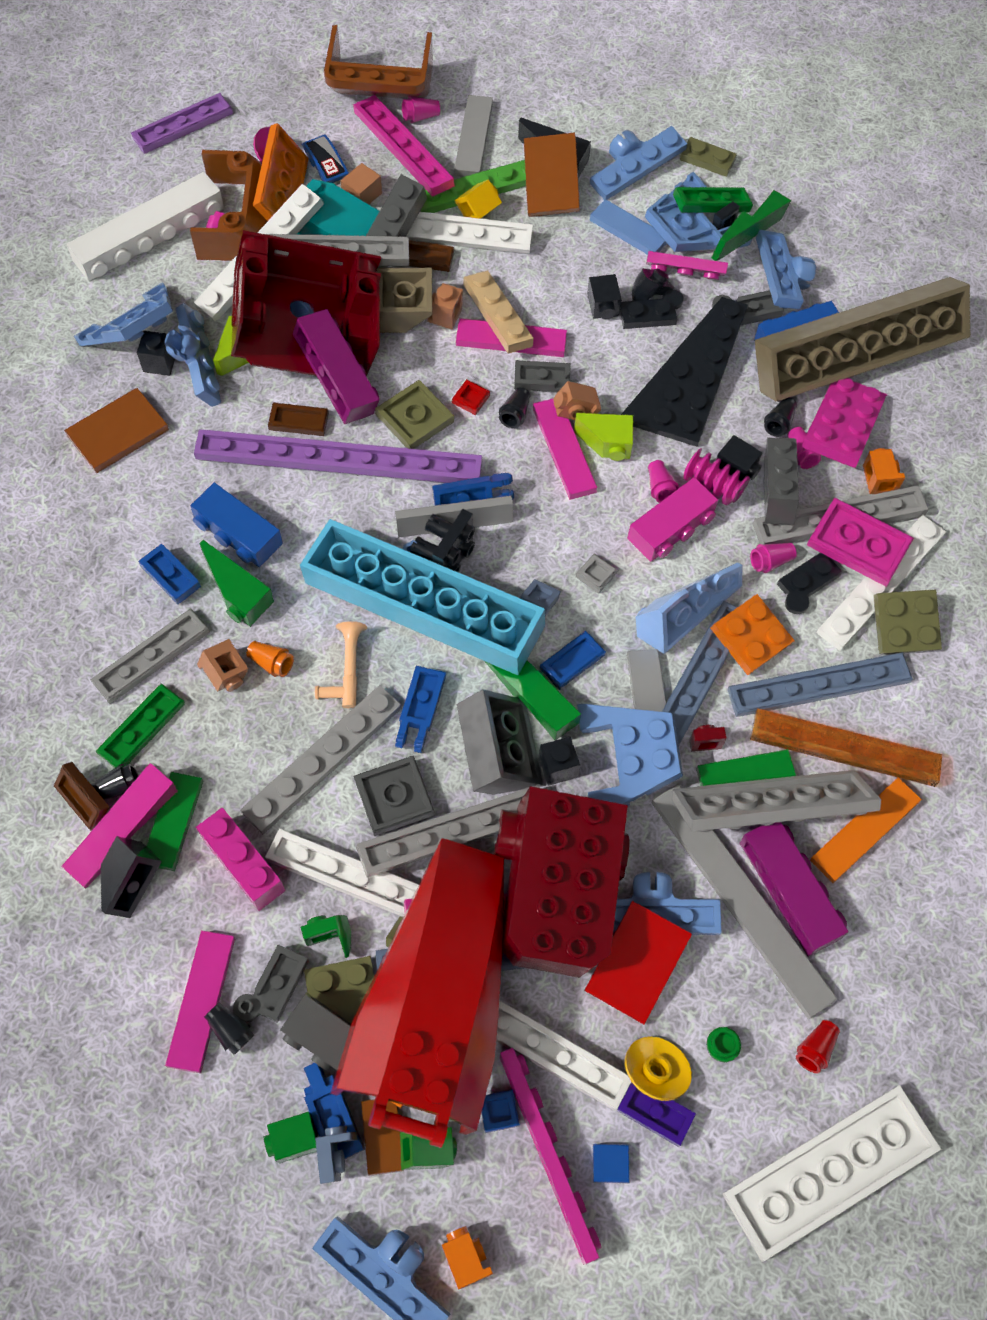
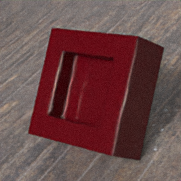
(707, 738)

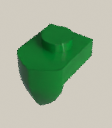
(322, 929)

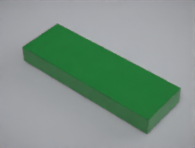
(710, 199)
(140, 726)
(749, 768)
(174, 820)

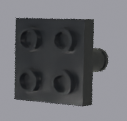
(455, 543)

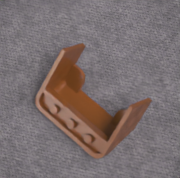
(377, 79)
(224, 241)

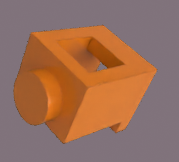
(882, 471)
(465, 1258)

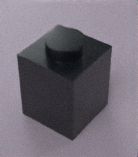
(604, 296)
(153, 354)
(740, 457)
(559, 761)

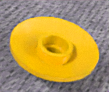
(664, 1059)

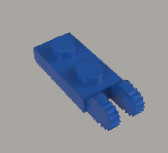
(472, 489)
(420, 705)

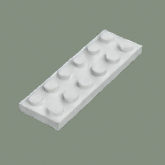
(830, 1173)

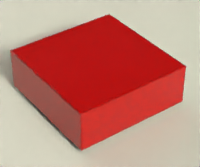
(470, 397)

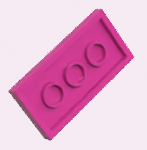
(844, 421)

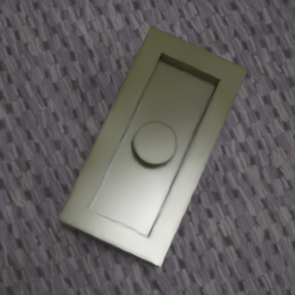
(708, 156)

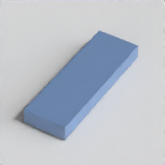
(627, 227)

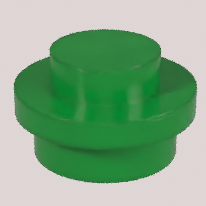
(723, 1044)

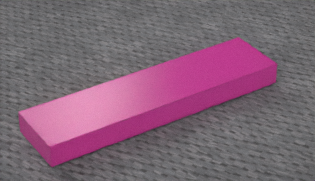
(480, 335)
(565, 450)
(200, 996)

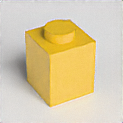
(478, 200)

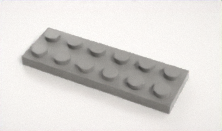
(775, 800)

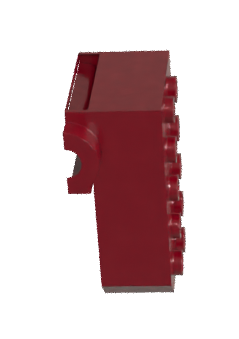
(561, 879)

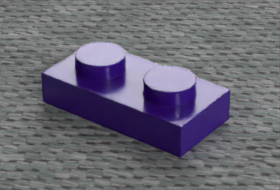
(663, 1118)

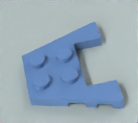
(684, 230)
(131, 323)
(643, 748)

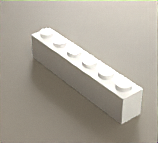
(145, 226)

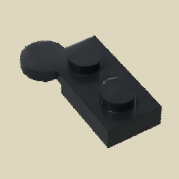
(651, 312)
(806, 581)

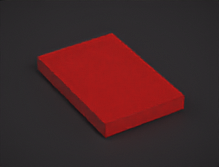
(640, 962)

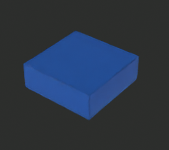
(499, 1111)
(610, 1163)

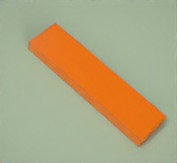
(865, 831)

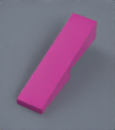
(124, 819)

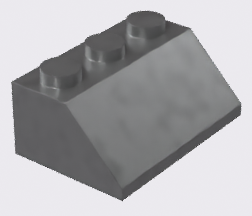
(498, 743)

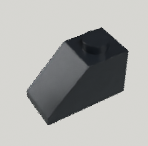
(126, 876)

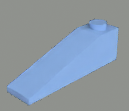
(677, 613)

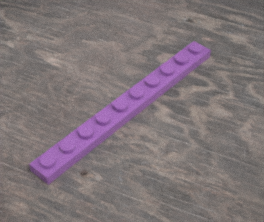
(336, 456)

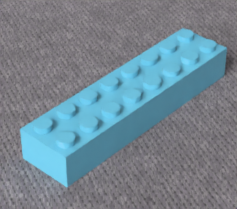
(424, 596)

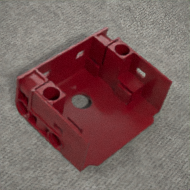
(271, 281)

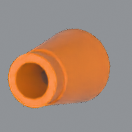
(271, 658)

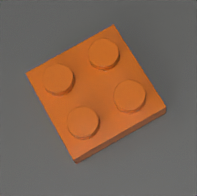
(752, 634)

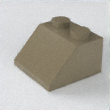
(404, 298)

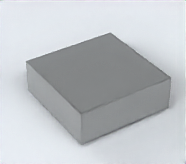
(596, 573)

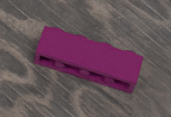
(336, 366)
(794, 887)

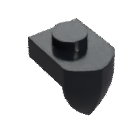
(650, 283)

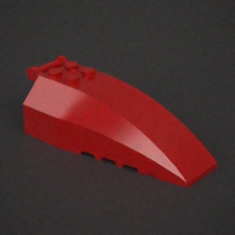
(434, 1002)

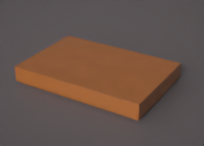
(551, 174)
(116, 430)

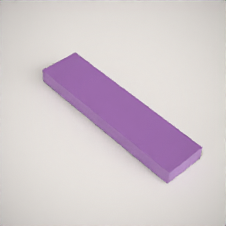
(181, 123)

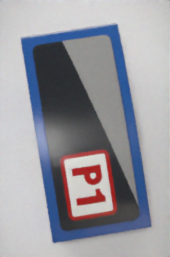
(325, 159)

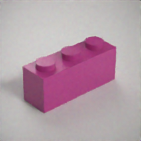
(673, 520)
(240, 859)

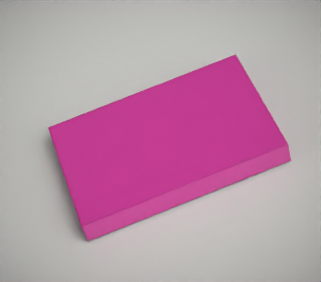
(860, 541)

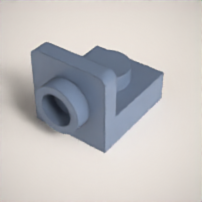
(541, 595)
(330, 1159)

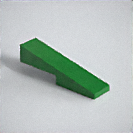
(748, 226)
(541, 699)

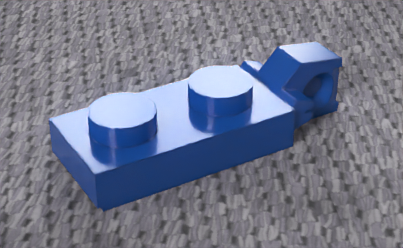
(328, 1109)

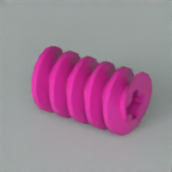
(716, 479)

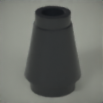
(514, 409)
(780, 418)
(116, 781)
(228, 1028)

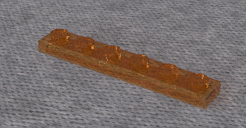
(846, 747)

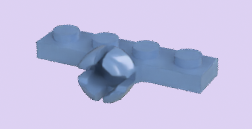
(635, 160)
(783, 272)
(193, 349)
(692, 915)
(380, 1271)

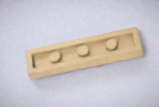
(498, 312)

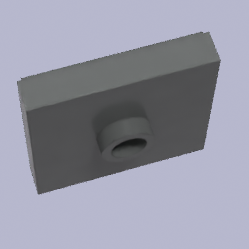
(394, 795)

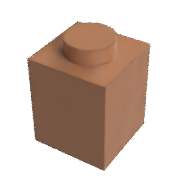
(363, 183)

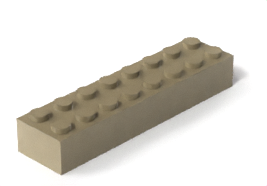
(863, 338)

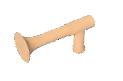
(347, 692)

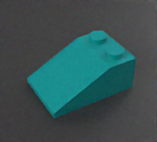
(340, 213)

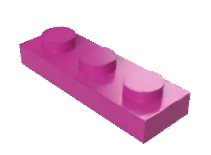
(687, 265)

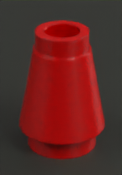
(817, 1047)

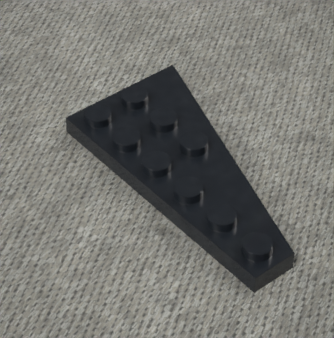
(686, 385)

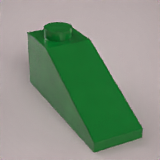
(241, 592)

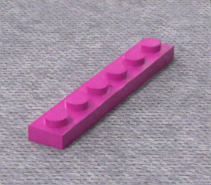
(404, 145)
(556, 1168)

